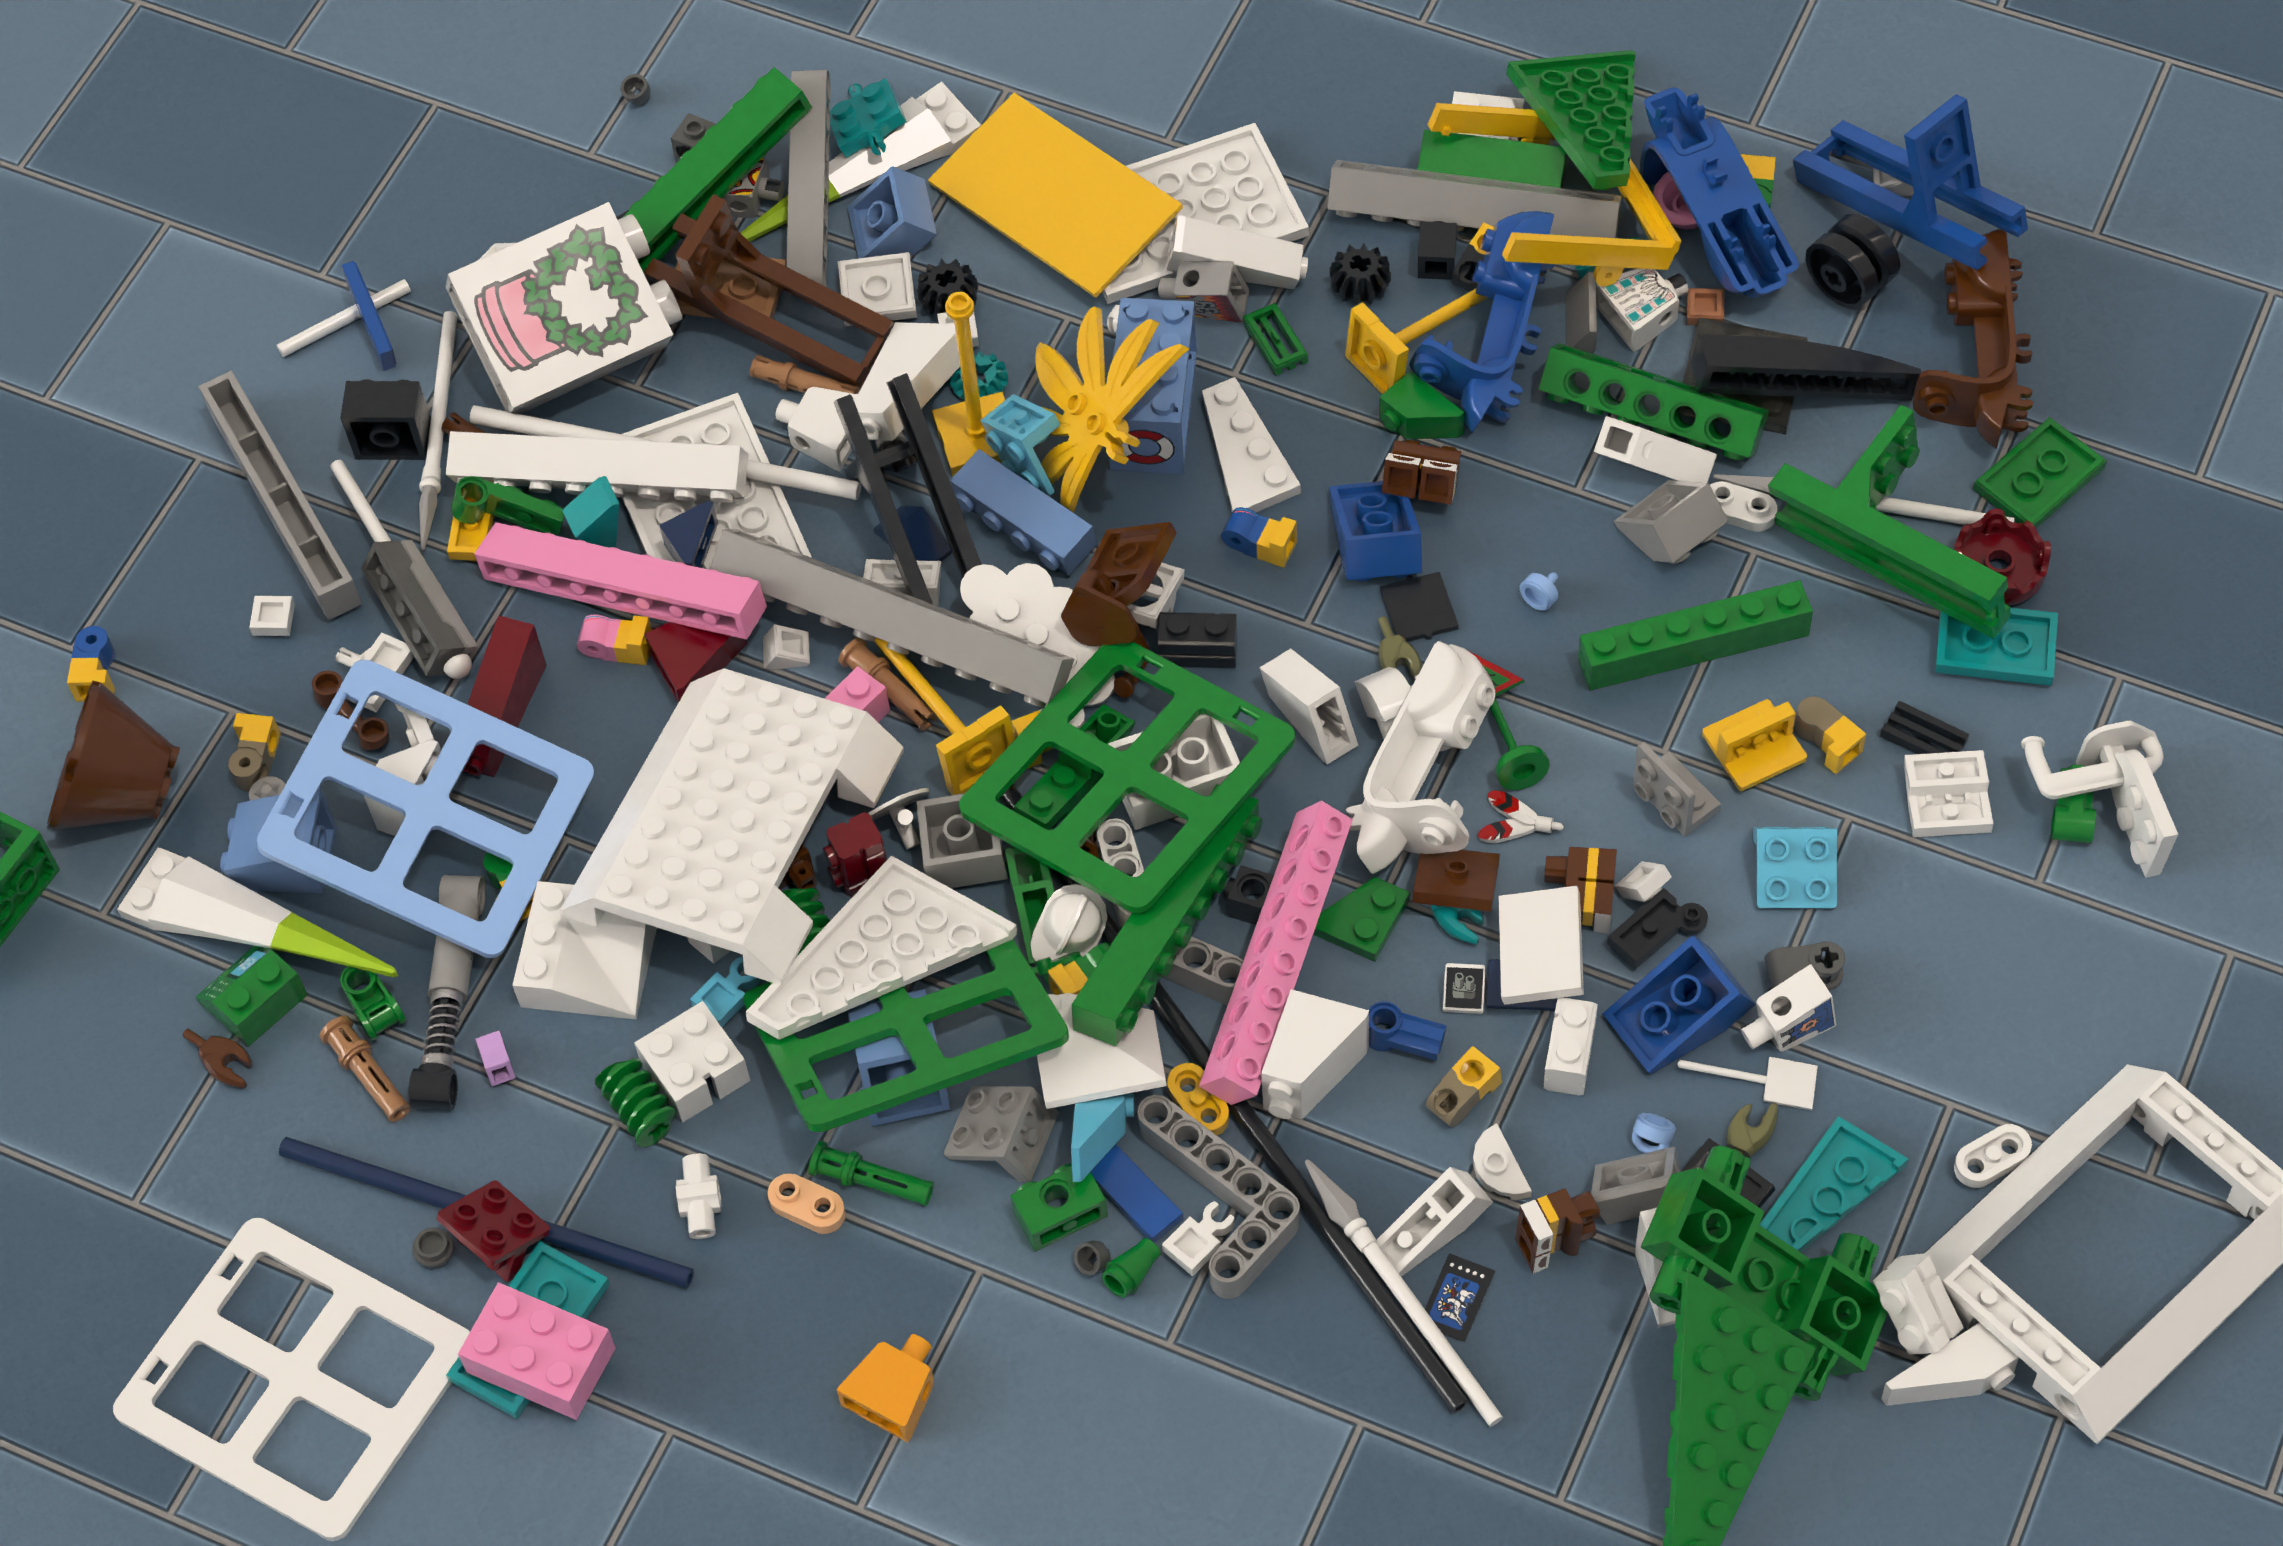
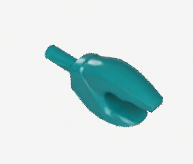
(1448, 920)

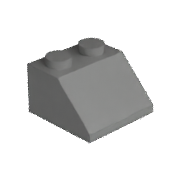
(1673, 520)

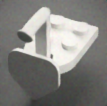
(2116, 763)

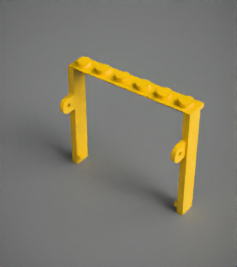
(1607, 254)

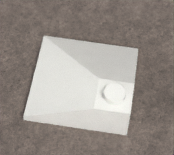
(1094, 1069)

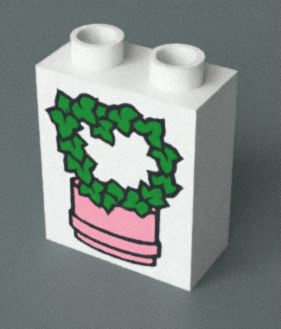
(563, 308)

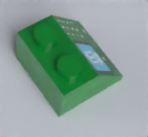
(253, 994)

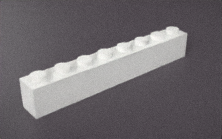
(577, 462)

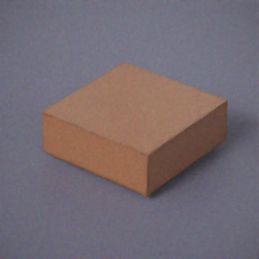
(1704, 304)

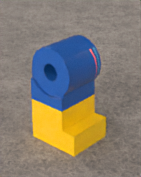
(1260, 536)
(90, 661)

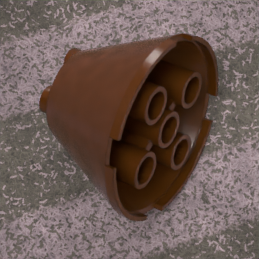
(114, 766)

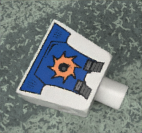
(1792, 1012)

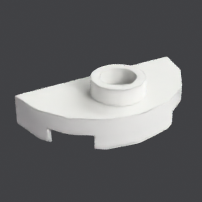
(1497, 1166)

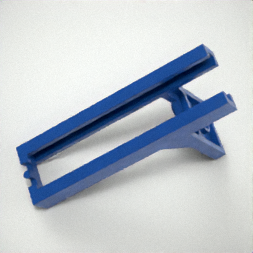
(1936, 163)

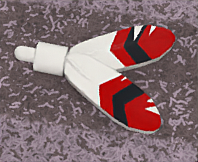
(1520, 820)

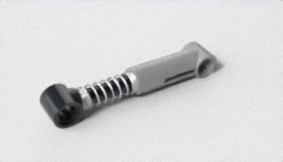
(435, 1081)

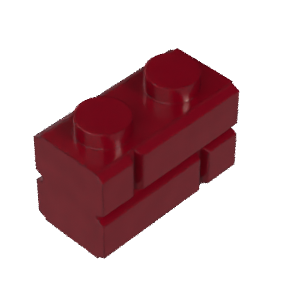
(854, 852)

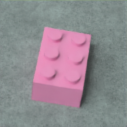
(537, 1351)

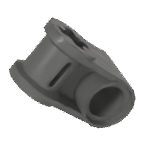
(1787, 961)

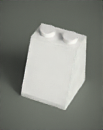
(1311, 1053)

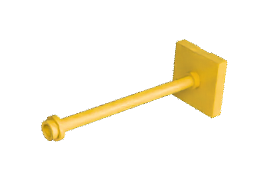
(1384, 355)
(960, 423)
(970, 748)

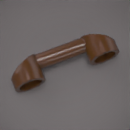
(371, 732)

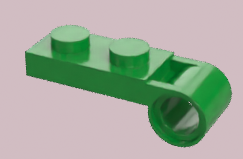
(506, 503)

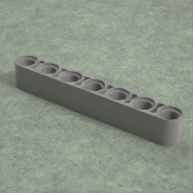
(810, 179)

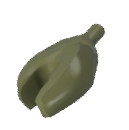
(1396, 651)
(1747, 1138)

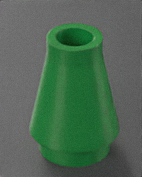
(1128, 1270)

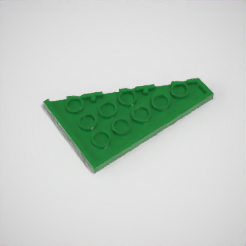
(1585, 108)
(1730, 1397)

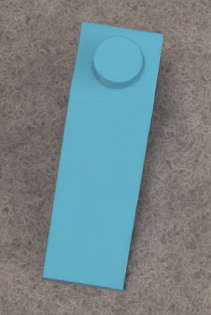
(1097, 1129)

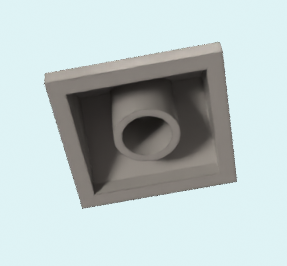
(1632, 1184)

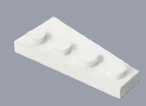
(1248, 456)

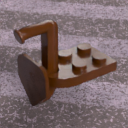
(1112, 581)

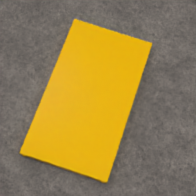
(1055, 194)

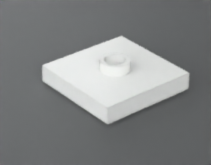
(880, 284)

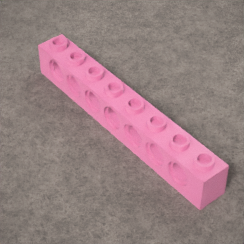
(1276, 952)

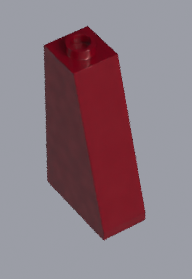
(505, 684)

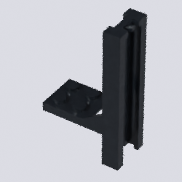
(919, 449)

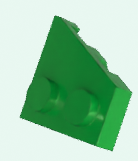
(1363, 918)

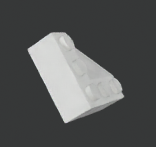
(580, 965)

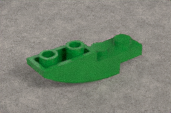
(1069, 779)

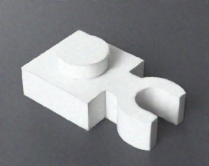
(1195, 1242)

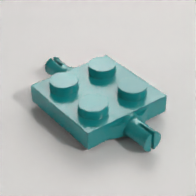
(866, 117)

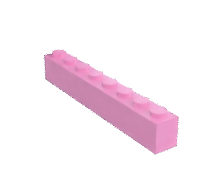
(621, 580)

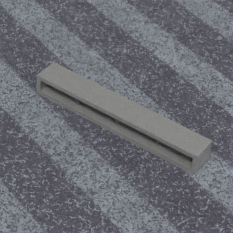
(280, 495)

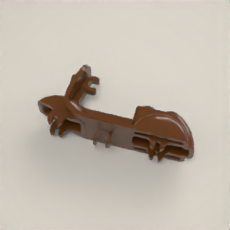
(1984, 301)

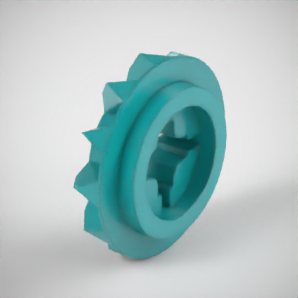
(995, 376)

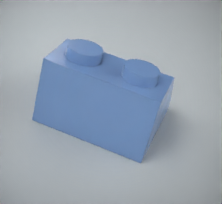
(892, 215)

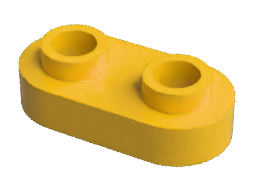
(1199, 1101)

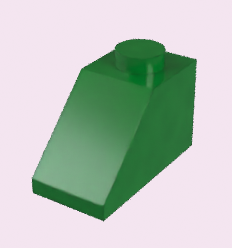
(1419, 411)

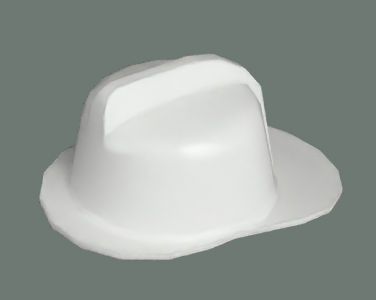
(1069, 923)

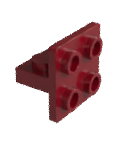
(494, 1227)

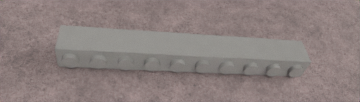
(895, 617)

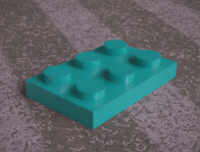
(2019, 652)

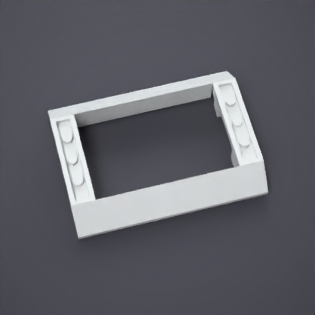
(2066, 1377)

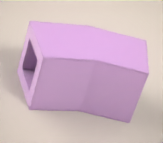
(495, 1058)

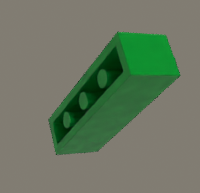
(1493, 158)

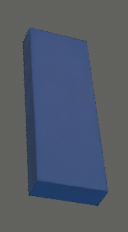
(369, 315)
(1136, 1195)

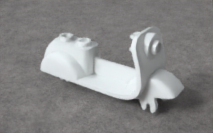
(1437, 715)

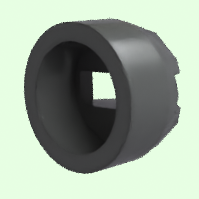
(640, 84)
(1086, 1252)

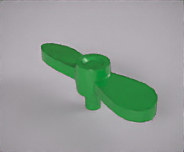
(1046, 964)

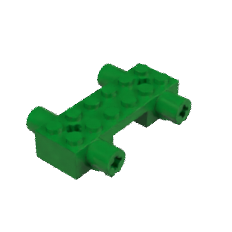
(1717, 1236)

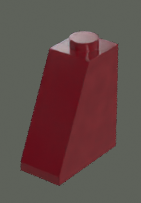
(689, 653)

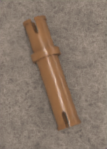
(789, 377)

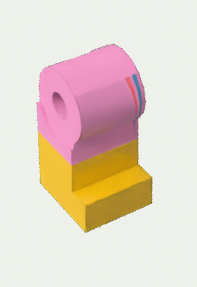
(615, 639)

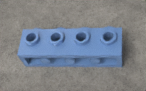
(1023, 513)

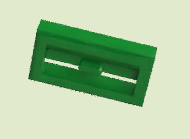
(1287, 360)

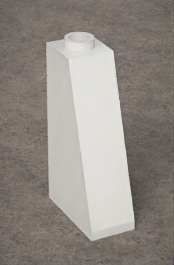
(1256, 256)
(922, 351)

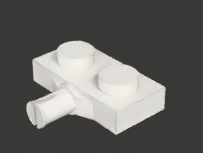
(386, 652)

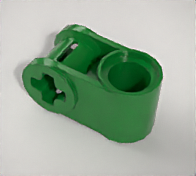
(373, 1005)

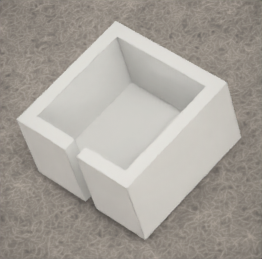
(686, 1054)

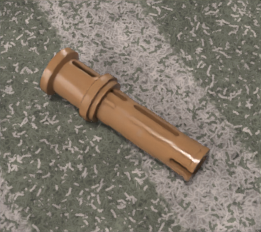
(858, 654)
(356, 1056)

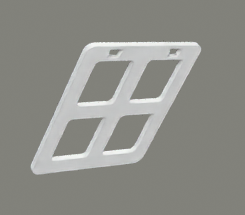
(293, 1378)

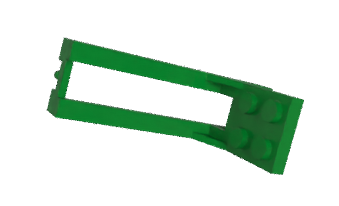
(1852, 529)

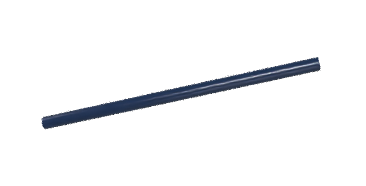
(443, 1197)

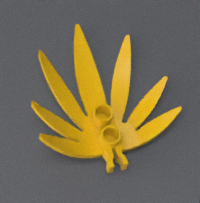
(1093, 409)

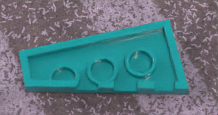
(1831, 1184)

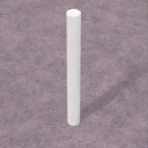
(340, 319)

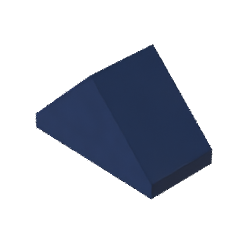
(690, 534)
(922, 534)

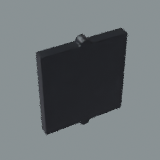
(1419, 607)

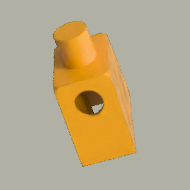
(890, 1386)

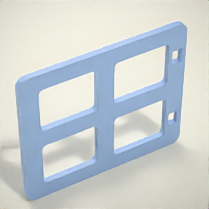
(427, 809)

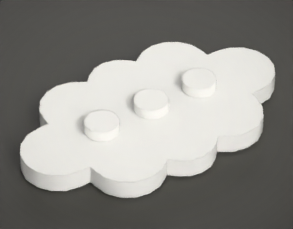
(1028, 608)

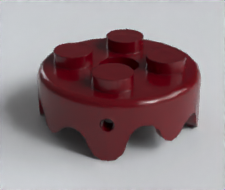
(2016, 544)

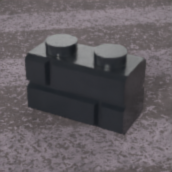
(1198, 639)

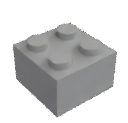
(956, 849)

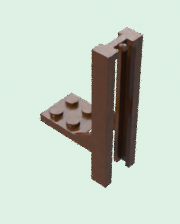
(717, 239)

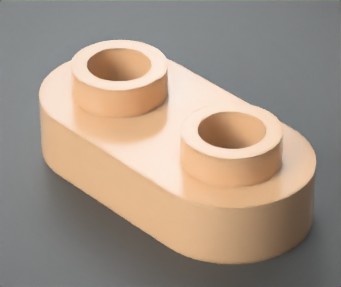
(803, 1203)

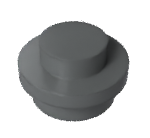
(433, 1247)

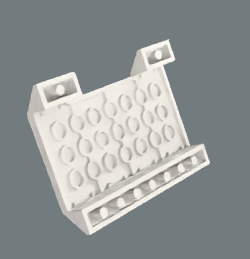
(726, 814)

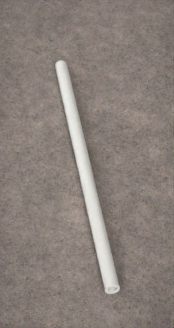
(755, 470)

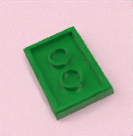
(2039, 474)

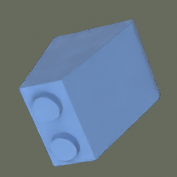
(258, 873)
(888, 1060)

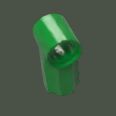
(2073, 817)

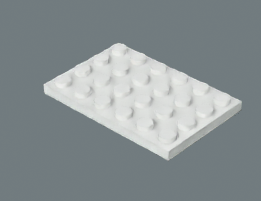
(1217, 181)
(759, 513)

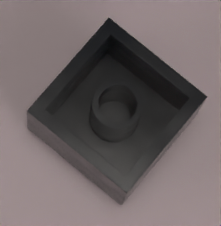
(386, 419)

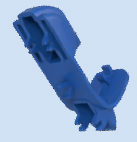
(1734, 219)
(1511, 285)

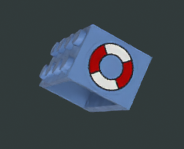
(1164, 411)

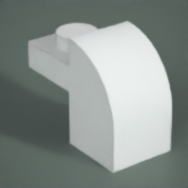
(1383, 696)

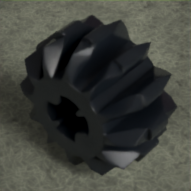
(1360, 274)
(941, 282)

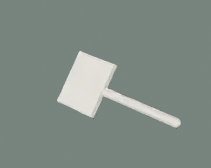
(1786, 1081)

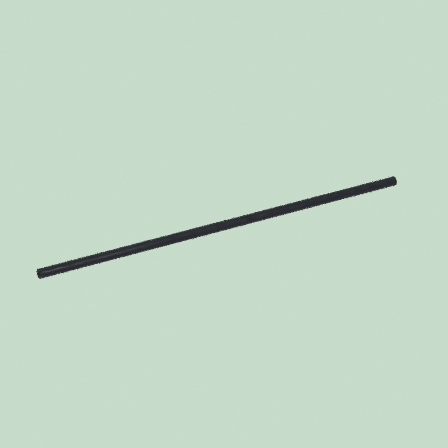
(1295, 1182)

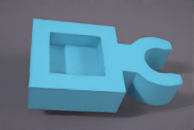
(725, 995)

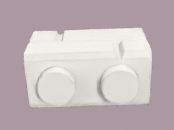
(1570, 1046)
(1918, 1304)

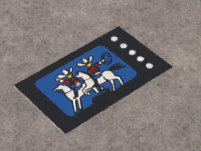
(1458, 1296)

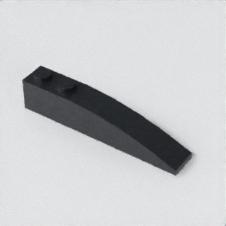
(1796, 369)

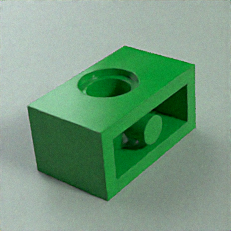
(1049, 1224)

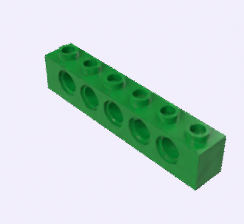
(1745, 419)

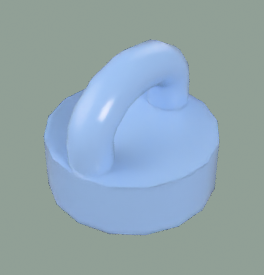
(1539, 590)
(1653, 1129)

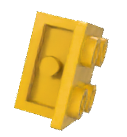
(1756, 743)

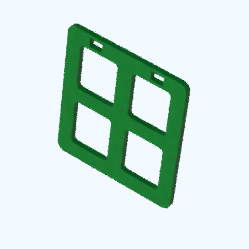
(1125, 774)
(907, 1020)

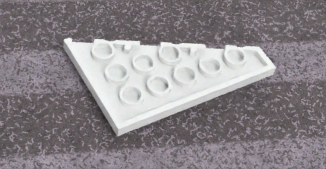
(881, 940)

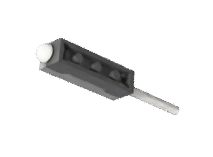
(411, 594)

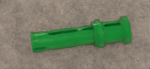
(851, 1164)

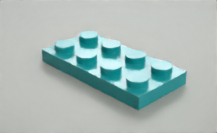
(551, 1279)

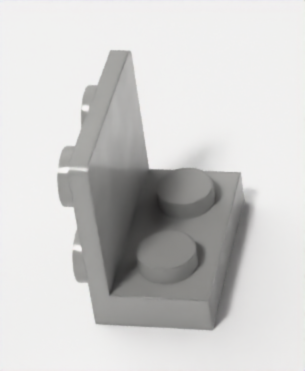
(1672, 790)
(1003, 1127)

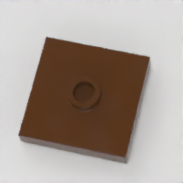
(1457, 879)

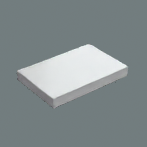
(1540, 945)

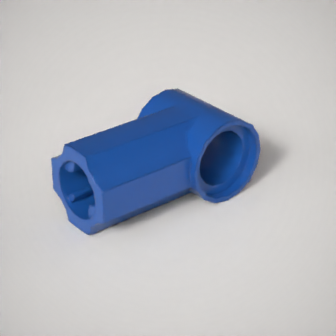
(1407, 1032)

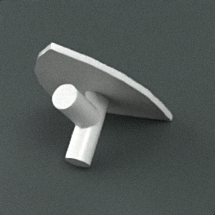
(902, 817)

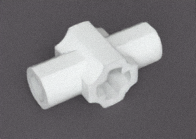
(698, 1196)

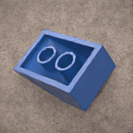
(1375, 532)
(1678, 1006)

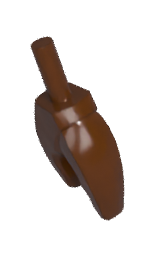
(217, 1053)

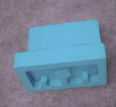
(1012, 434)
(1796, 867)

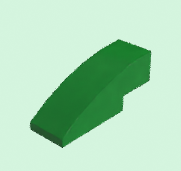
(1031, 891)

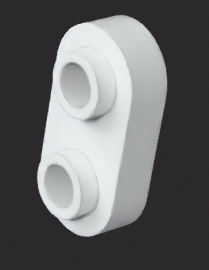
(1740, 504)
(1989, 1156)

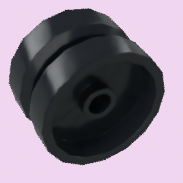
(1852, 261)

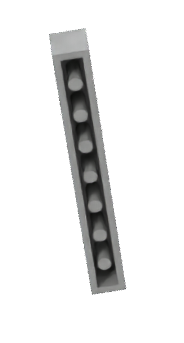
(1465, 200)

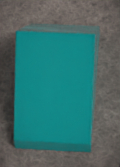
(594, 514)

